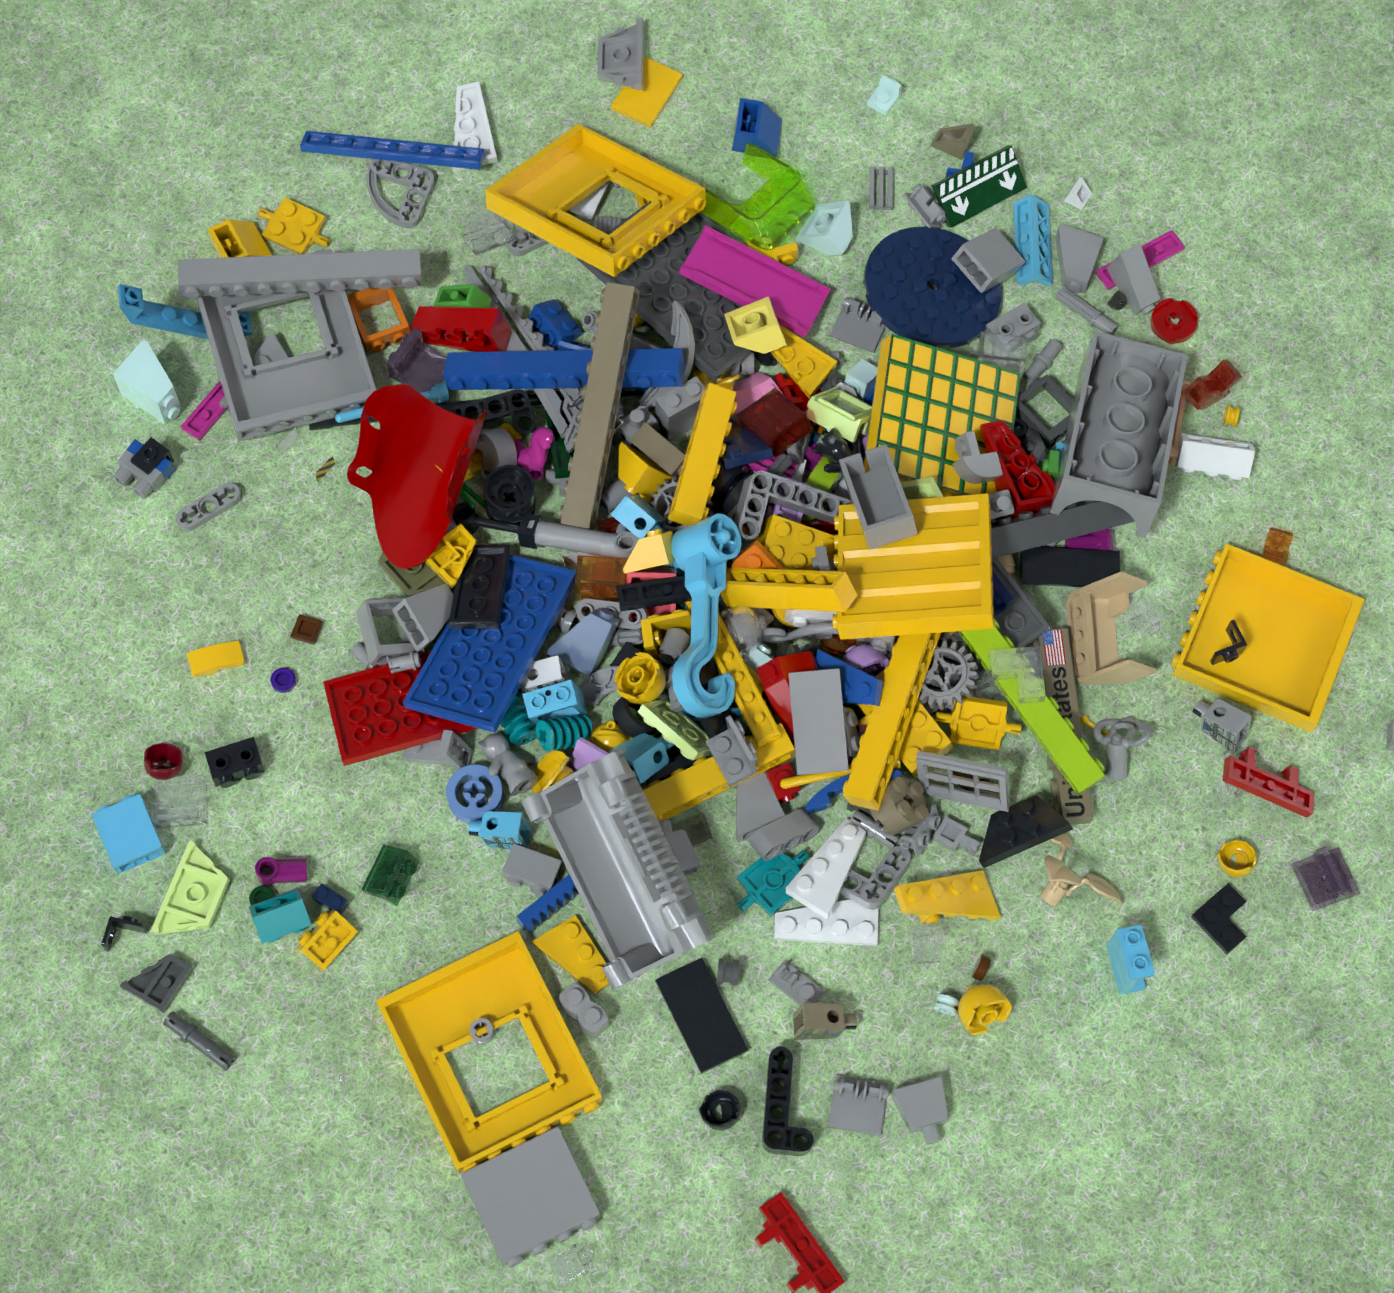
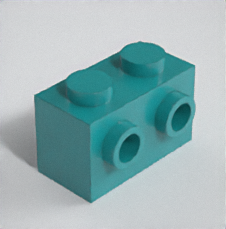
(280, 916)

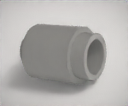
(613, 495)
(673, 645)

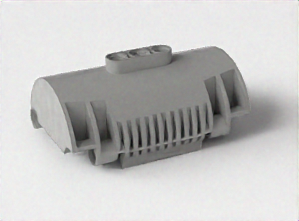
(621, 866)

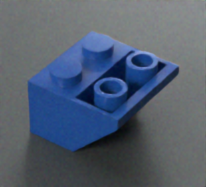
(756, 125)

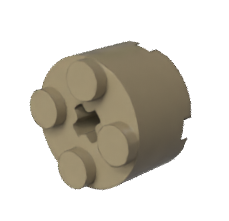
(901, 806)

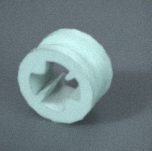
(946, 1004)

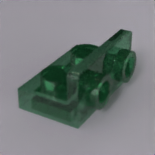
(390, 874)

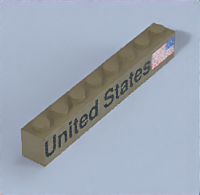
(1061, 686)

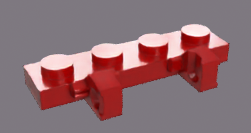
(1281, 791)
(787, 1227)

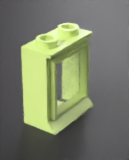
(840, 411)

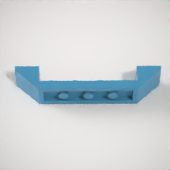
(167, 317)

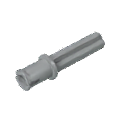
(1086, 311)

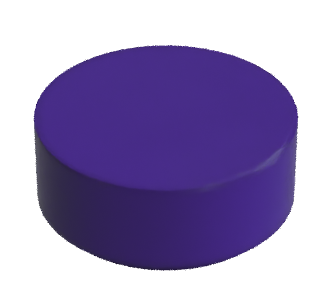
(283, 680)

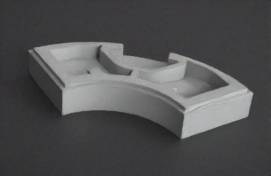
(598, 685)

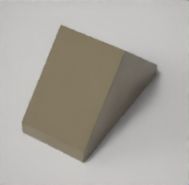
(954, 140)

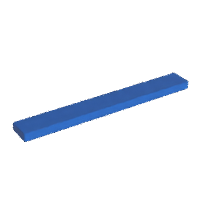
(392, 150)

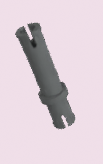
(201, 1042)

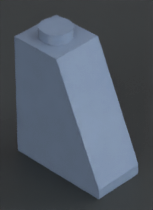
(587, 641)

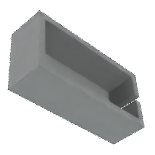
(878, 497)

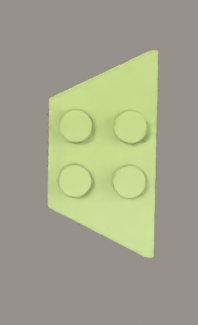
(191, 895)

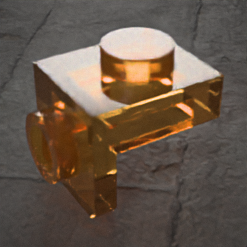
(1277, 546)

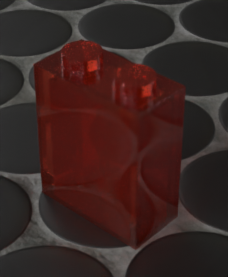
(775, 421)

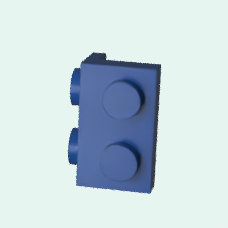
(553, 323)

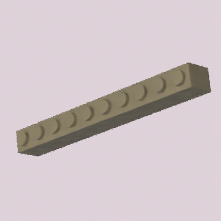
(599, 406)

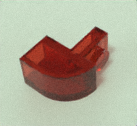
(1215, 386)

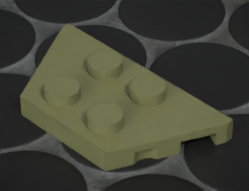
(411, 580)

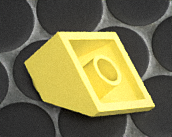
(756, 327)

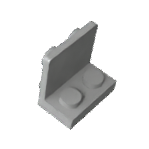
(732, 754)

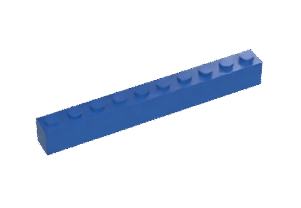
(557, 369)

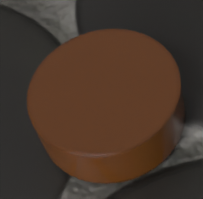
(981, 967)

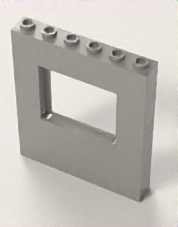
(294, 388)

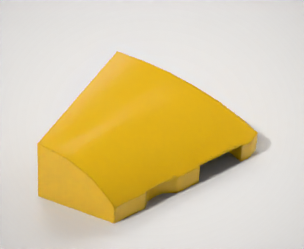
(452, 555)

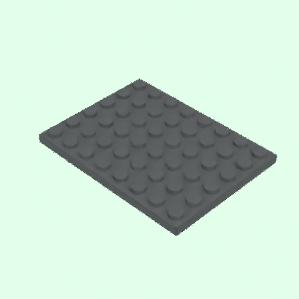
(661, 284)

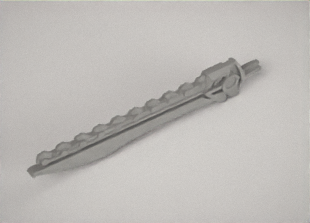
(548, 397)

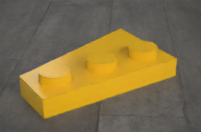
(804, 362)
(575, 953)

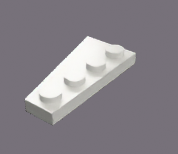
(472, 122)
(824, 874)
(846, 925)

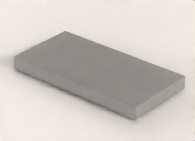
(818, 721)

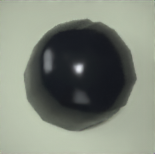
(729, 1107)

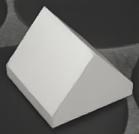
(1079, 194)

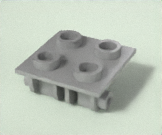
(858, 325)
(858, 1105)

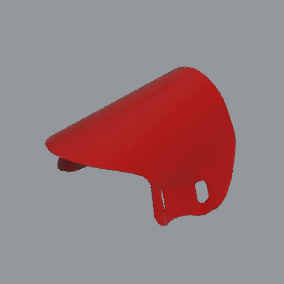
(406, 488)

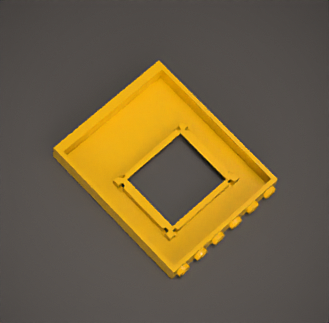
(570, 170)
(436, 1018)

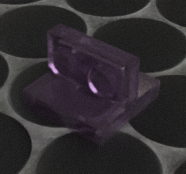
(1325, 878)

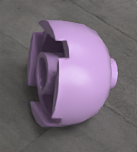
(866, 659)

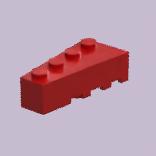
(463, 328)

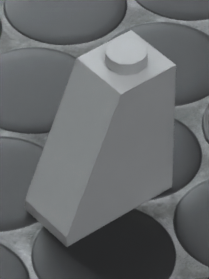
(1076, 256)
(1134, 280)
(424, 614)
(755, 806)

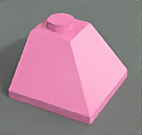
(750, 390)

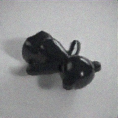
(835, 448)

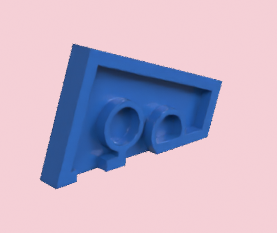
(856, 684)

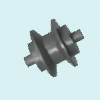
(831, 382)

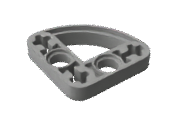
(413, 183)

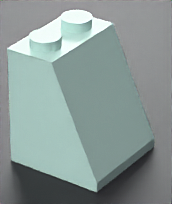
(147, 384)

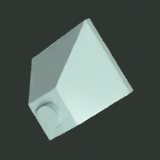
(828, 228)

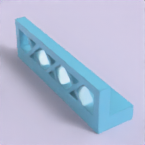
(1029, 239)

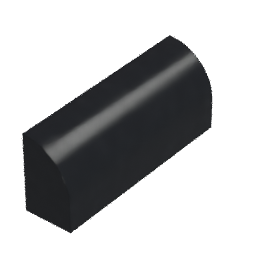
(1066, 566)

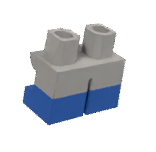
(145, 483)

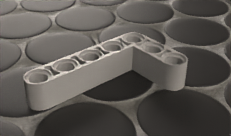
(791, 501)

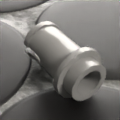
(360, 652)
(405, 662)

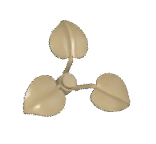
(1061, 876)

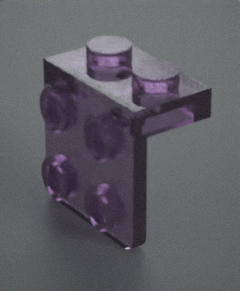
(416, 363)

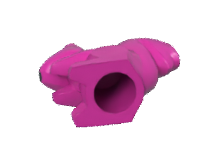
(534, 456)

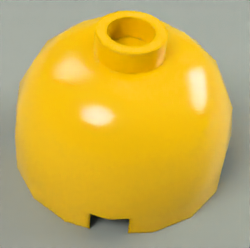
(640, 679)
(985, 1005)

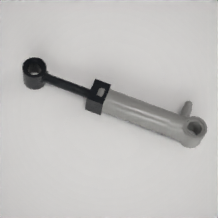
(535, 532)

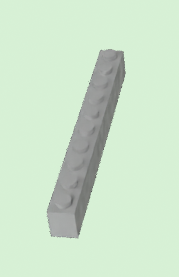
(299, 273)

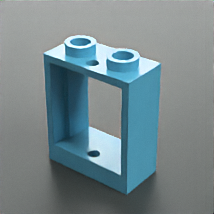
(564, 701)

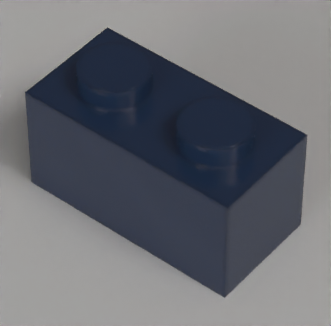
(330, 899)

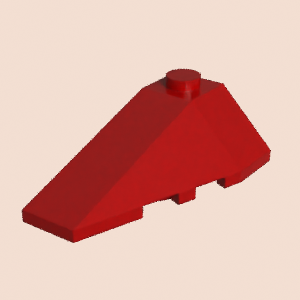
(1027, 483)
(776, 685)

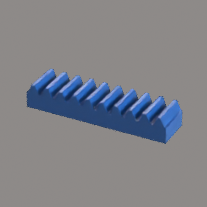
(547, 903)

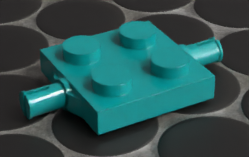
(768, 881)

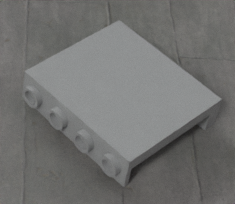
(531, 1197)

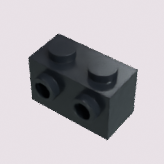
(235, 762)

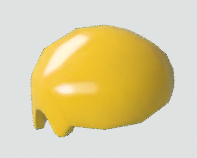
(1245, 858)

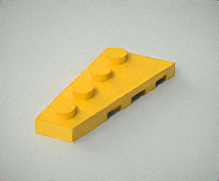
(951, 896)

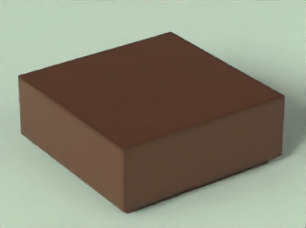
(306, 629)

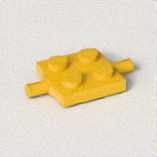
(294, 226)
(978, 722)

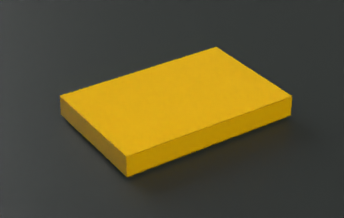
(647, 104)

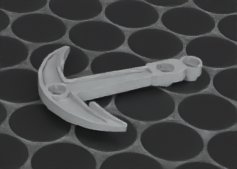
(684, 339)

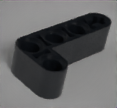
(508, 409)
(782, 1101)

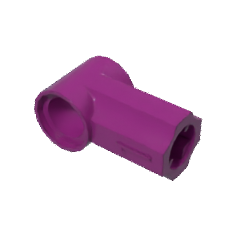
(1094, 541)
(284, 871)

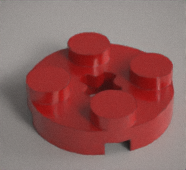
(1170, 332)

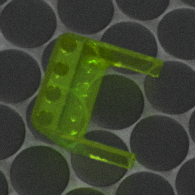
(772, 210)

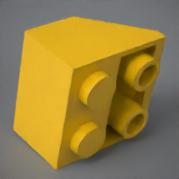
(237, 239)

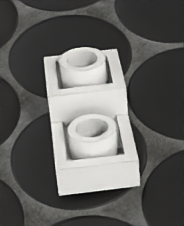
(589, 205)

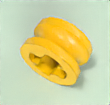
(1231, 416)

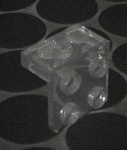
(488, 231)

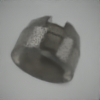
(1117, 301)

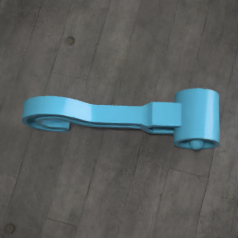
(703, 555)

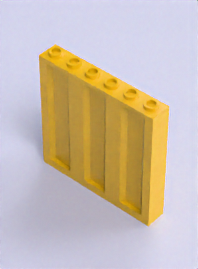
(923, 581)

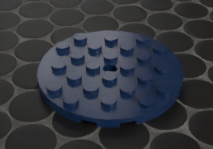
(899, 292)

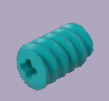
(516, 724)
(562, 732)

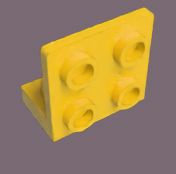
(656, 626)

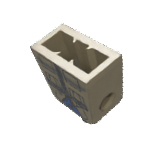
(817, 1024)

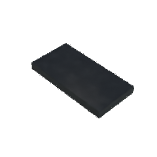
(481, 589)
(701, 1016)

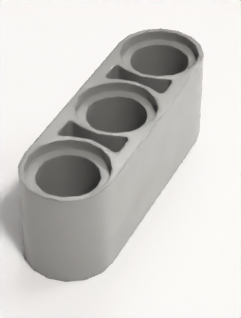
(783, 834)

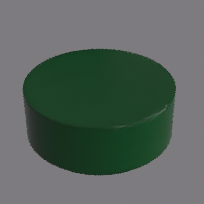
(260, 894)

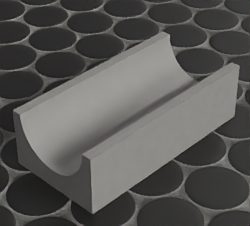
(1121, 427)

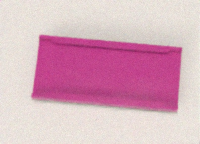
(751, 276)

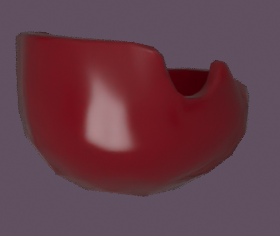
(159, 754)

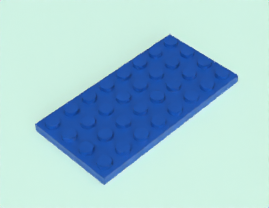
(479, 671)

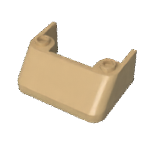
(1093, 631)

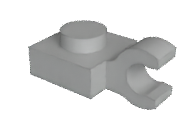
(953, 835)

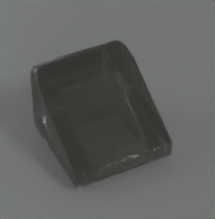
(696, 828)

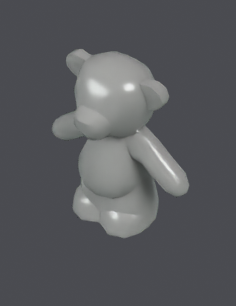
(509, 763)

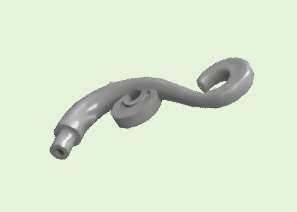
(822, 630)

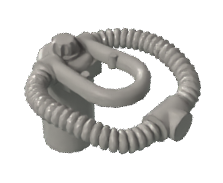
(1118, 746)

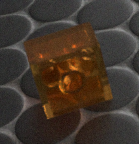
(598, 577)

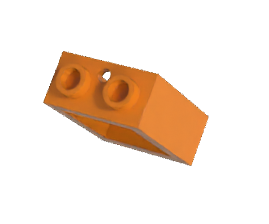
(369, 298)

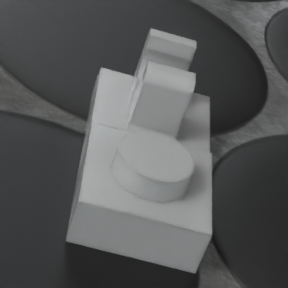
(795, 984)

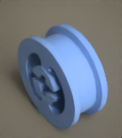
(473, 778)

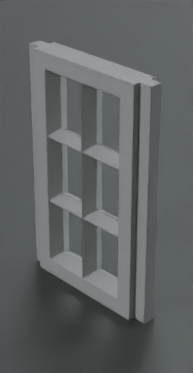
(965, 766)

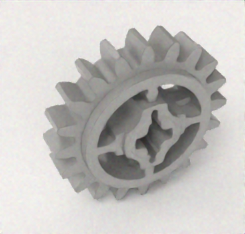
(952, 674)

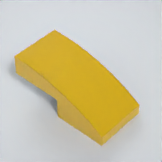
(214, 658)

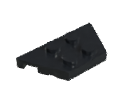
(1020, 829)

